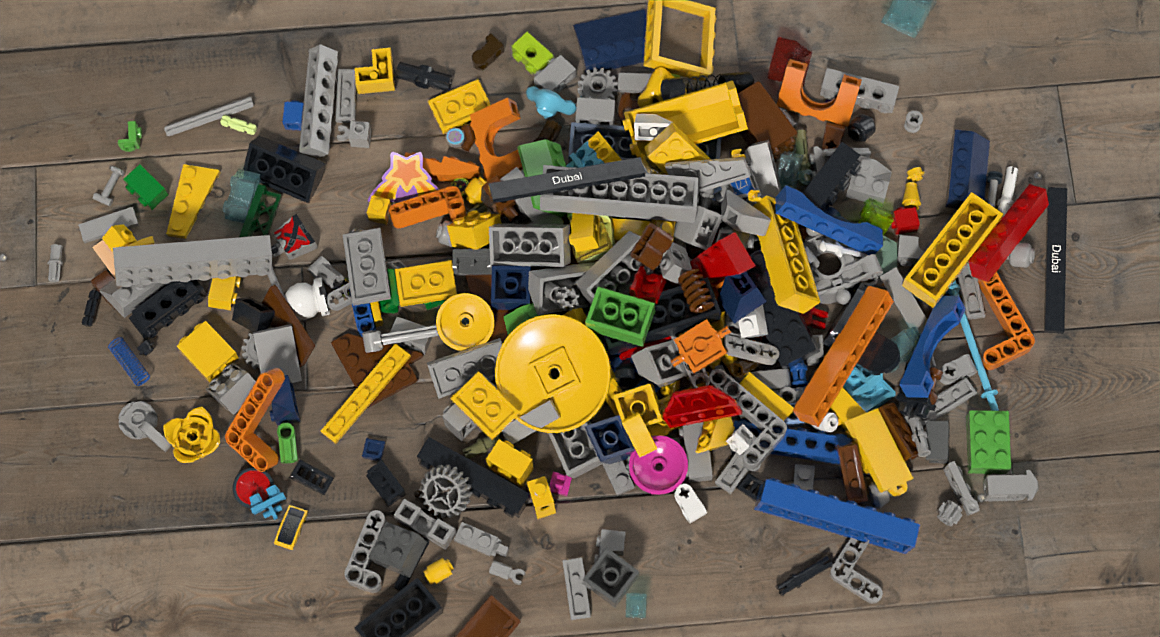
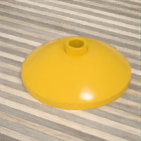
(460, 335)

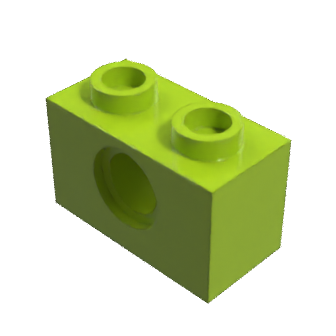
(529, 45)

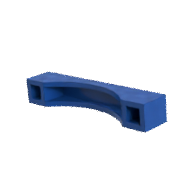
(797, 208)
(944, 316)

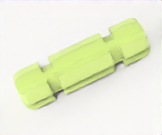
(238, 124)

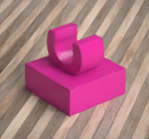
(560, 484)

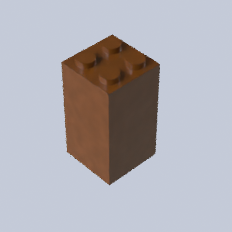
(766, 121)

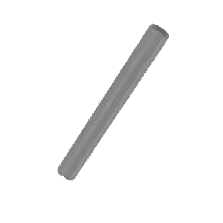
(208, 116)

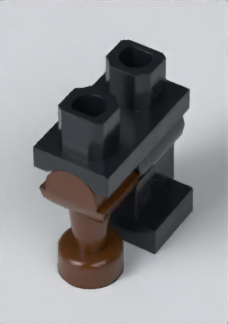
(922, 405)

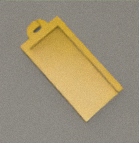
(880, 452)

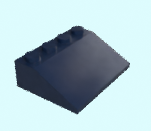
(612, 41)

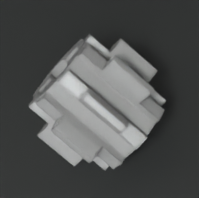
(561, 298)
(949, 513)

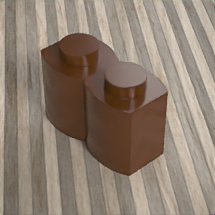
(652, 246)

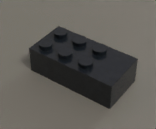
(833, 177)
(402, 614)

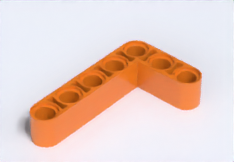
(1005, 320)
(241, 431)

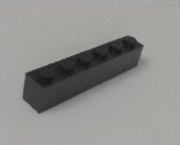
(482, 481)

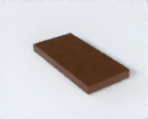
(285, 316)

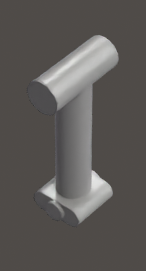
(103, 198)

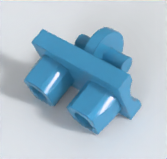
(275, 497)

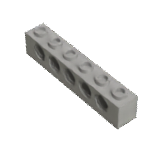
(318, 101)

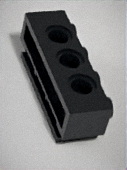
(157, 306)

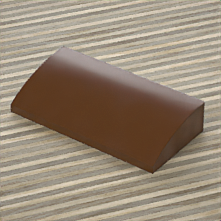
(490, 620)

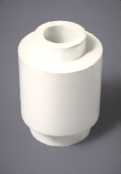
(828, 424)

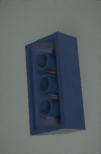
(967, 167)

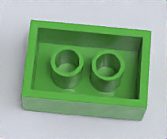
(620, 316)
(988, 442)

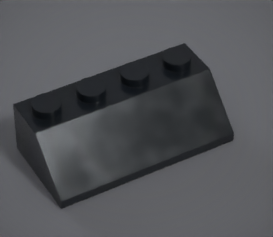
(284, 168)

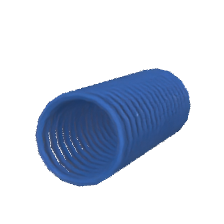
(127, 359)

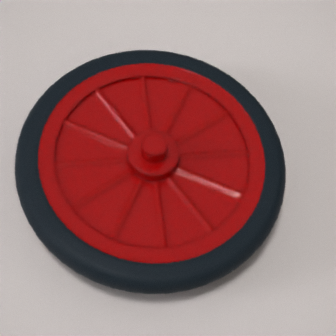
(249, 483)

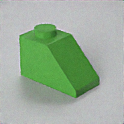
(519, 316)

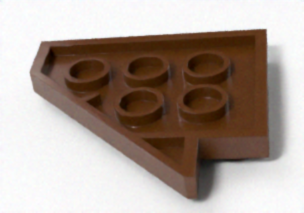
(360, 364)

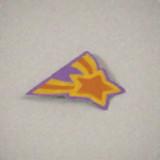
(404, 179)

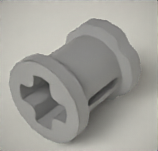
(913, 116)

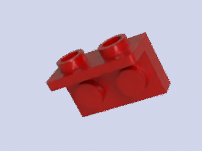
(647, 286)

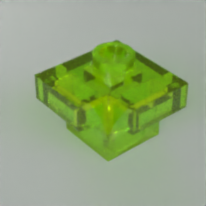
(876, 215)

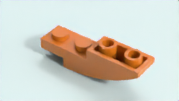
(449, 169)

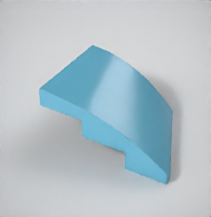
(868, 389)

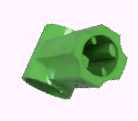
(287, 445)

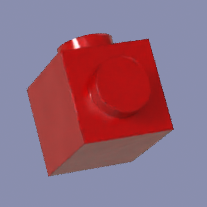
(905, 220)

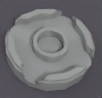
(133, 416)

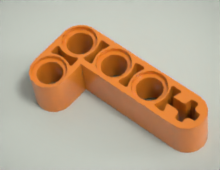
(427, 207)

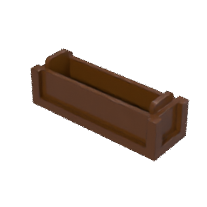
(899, 430)
(852, 472)

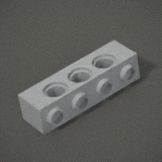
(869, 87)

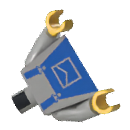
(746, 188)

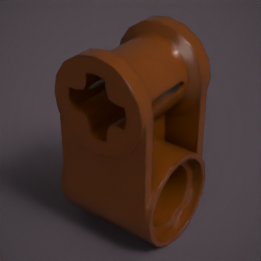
(833, 136)

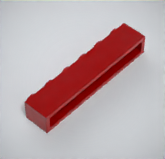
(1008, 232)

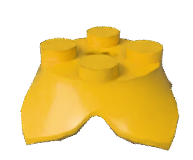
(179, 431)

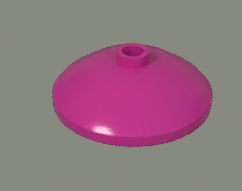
(661, 481)

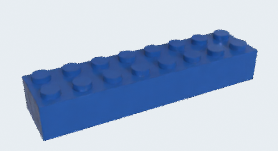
(837, 516)

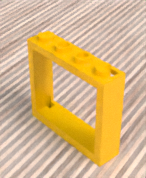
(652, 38)

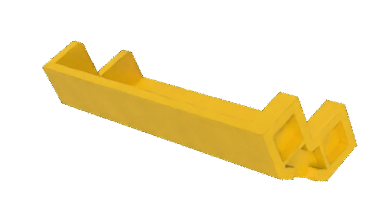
(698, 115)

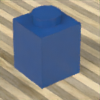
(293, 115)

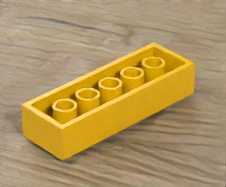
(952, 250)
(787, 261)

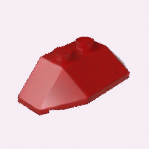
(699, 406)

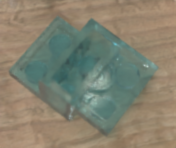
(908, 15)

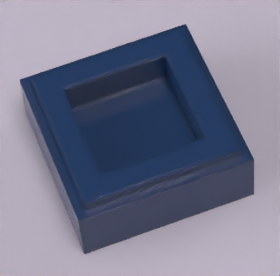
(373, 449)

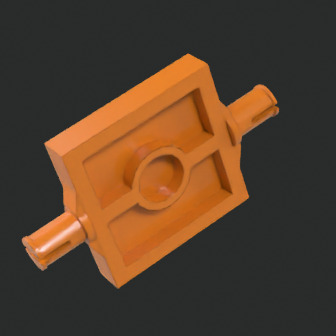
(700, 346)

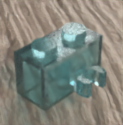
(790, 168)

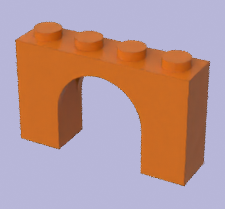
(794, 98)
(485, 126)

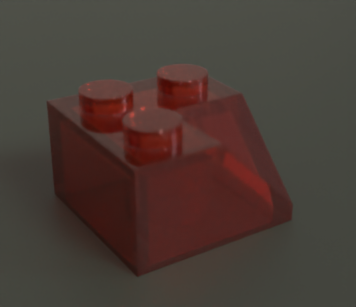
(784, 51)

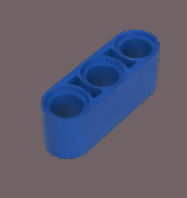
(363, 319)

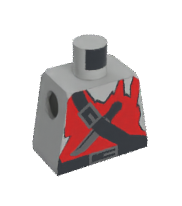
(293, 239)

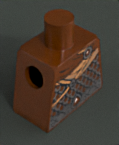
(503, 208)

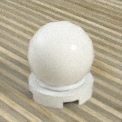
(307, 299)

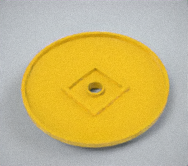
(551, 343)

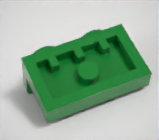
(390, 305)

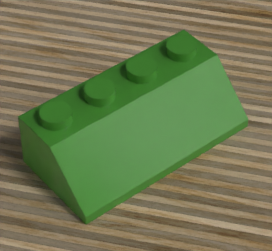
(533, 158)

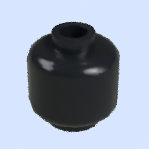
(861, 128)

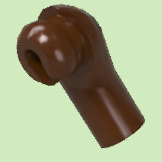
(470, 137)

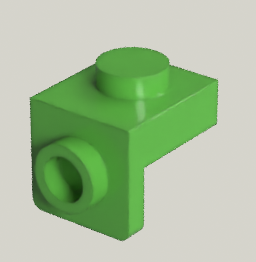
(134, 134)

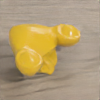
(653, 87)

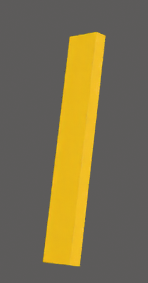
(365, 393)

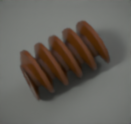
(694, 292)

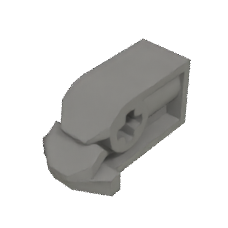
(1010, 487)

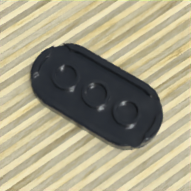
(844, 314)
(879, 356)

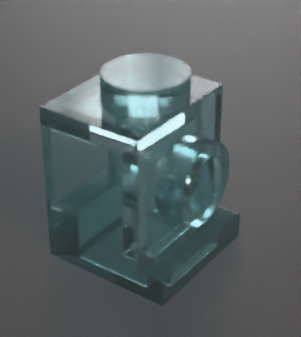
(635, 605)

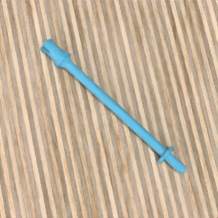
(989, 393)

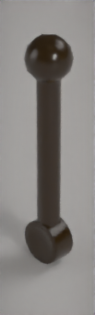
(417, 493)

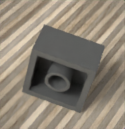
(397, 549)
(611, 577)

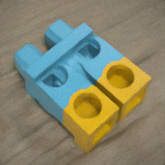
(593, 152)

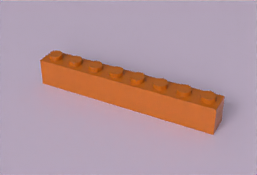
(843, 356)

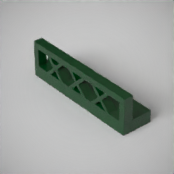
(256, 211)

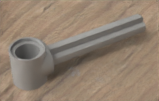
(375, 340)

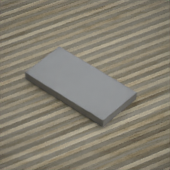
(366, 266)
(457, 369)

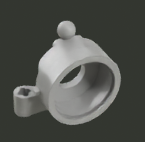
(853, 271)

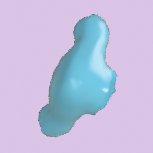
(549, 102)

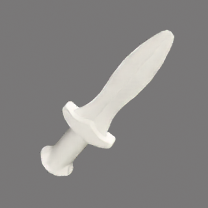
(839, 250)

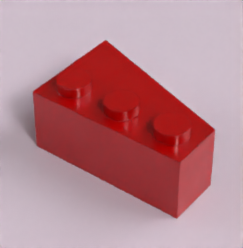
(723, 258)

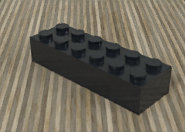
(670, 318)
(785, 326)

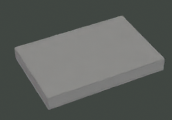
(277, 350)

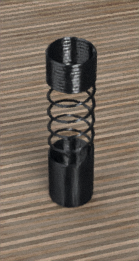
(675, 86)

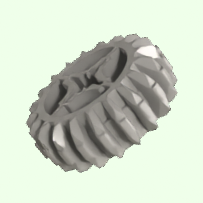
(451, 505)

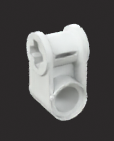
(691, 506)

